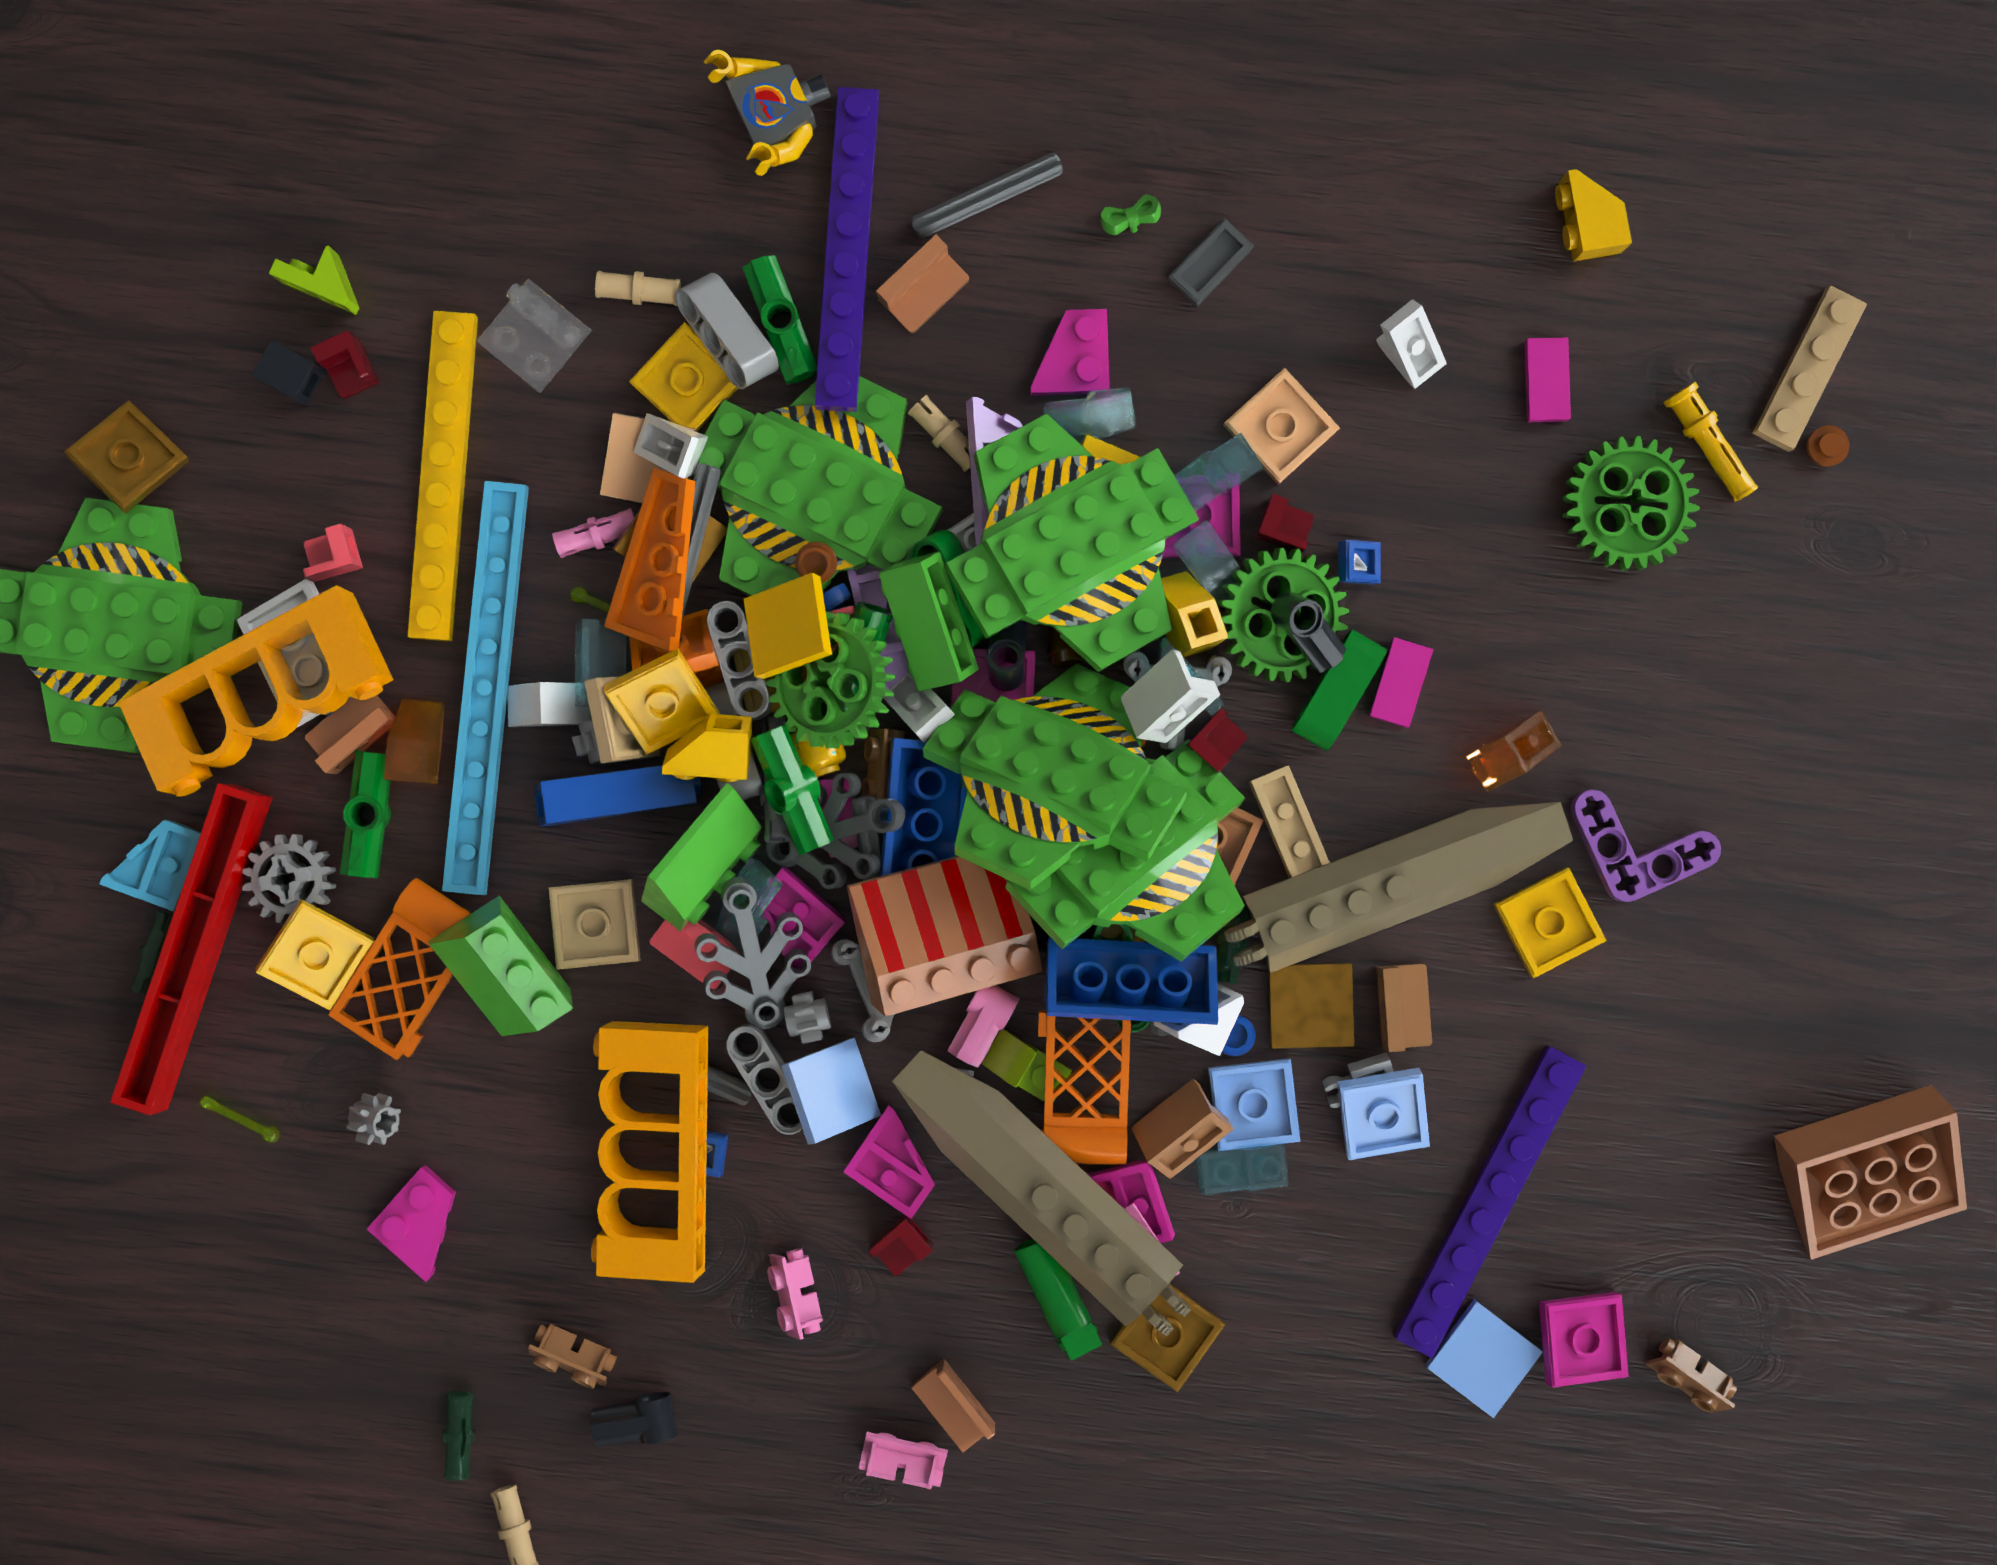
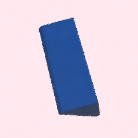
(932, 808)
(1130, 982)

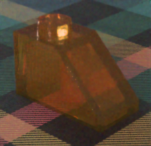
(415, 742)
(1514, 751)

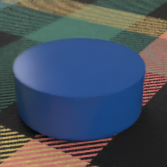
(836, 597)
(1240, 1038)

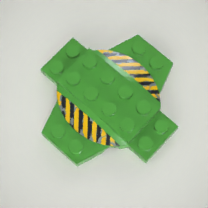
(814, 479)
(1072, 542)
(109, 620)
(1052, 777)
(1169, 900)

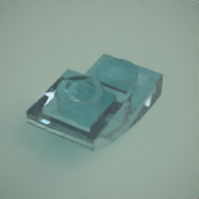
(1098, 415)
(1208, 560)
(765, 886)
(1242, 1169)

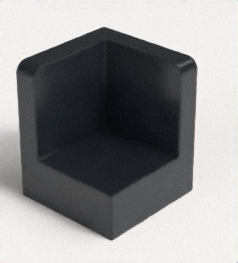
(288, 373)

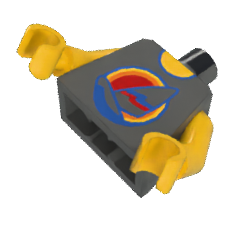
(770, 105)

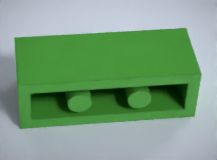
(928, 621)

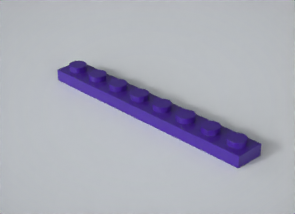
(847, 250)
(1489, 1201)

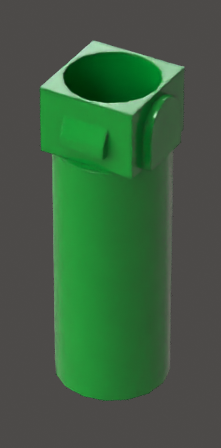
(1058, 1300)

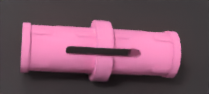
(593, 533)

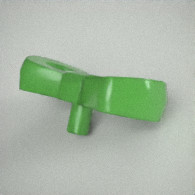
(1144, 211)

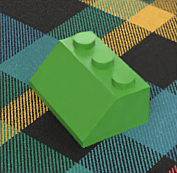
(702, 860)
(503, 970)

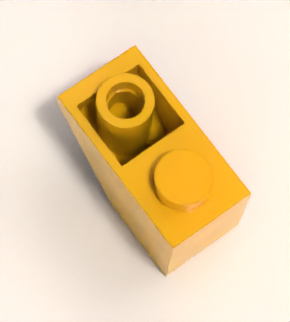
(1593, 218)
(1192, 615)
(714, 749)

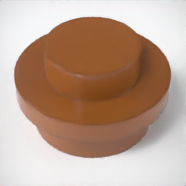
(1828, 446)
(817, 559)

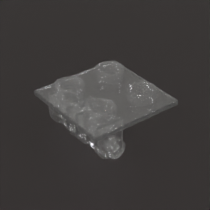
(533, 335)

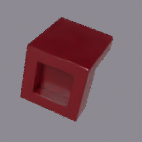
(346, 364)
(1284, 524)
(1217, 740)
(901, 1245)

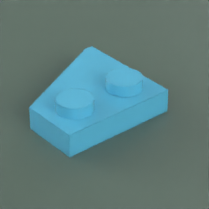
(157, 866)

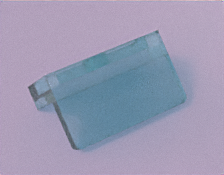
(597, 655)

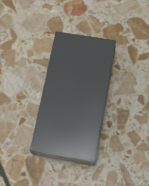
(1210, 262)

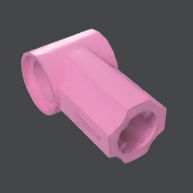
(986, 1015)

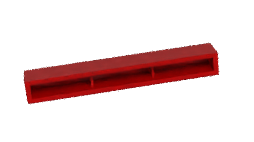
(191, 949)

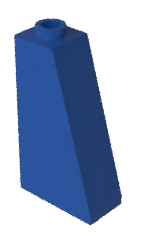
(611, 795)

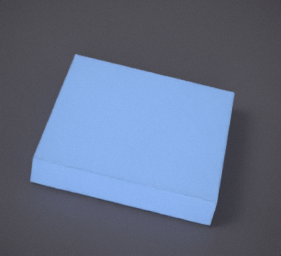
(831, 1090)
(1257, 1102)
(1383, 1113)
(1483, 1358)

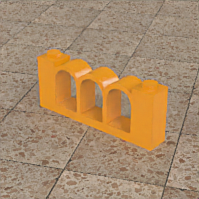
(165, 733)
(626, 1248)

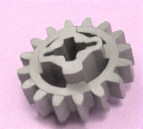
(284, 863)

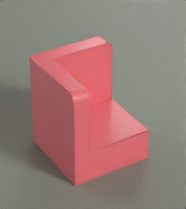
(332, 554)

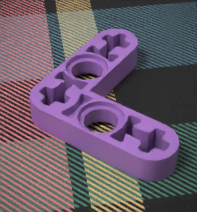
(1637, 866)

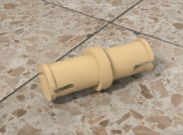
(636, 288)
(943, 431)
(513, 1526)

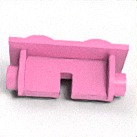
(796, 1310)
(921, 1460)

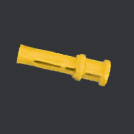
(1701, 425)

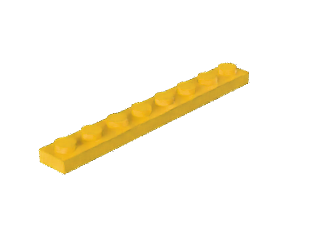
(442, 476)

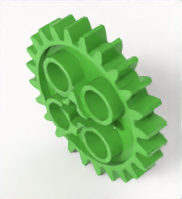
(1631, 467)
(1267, 647)
(832, 682)

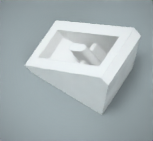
(670, 446)
(544, 705)
(1210, 1036)

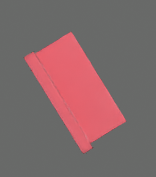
(680, 948)

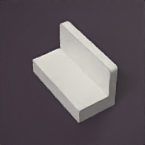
(1166, 699)

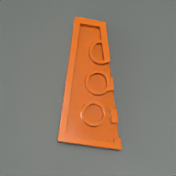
(655, 567)

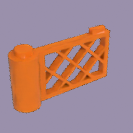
(424, 915)
(1084, 1136)

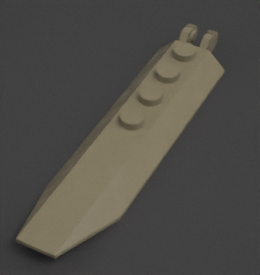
(1396, 881)
(1043, 1190)

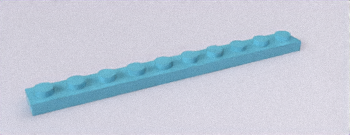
(485, 688)

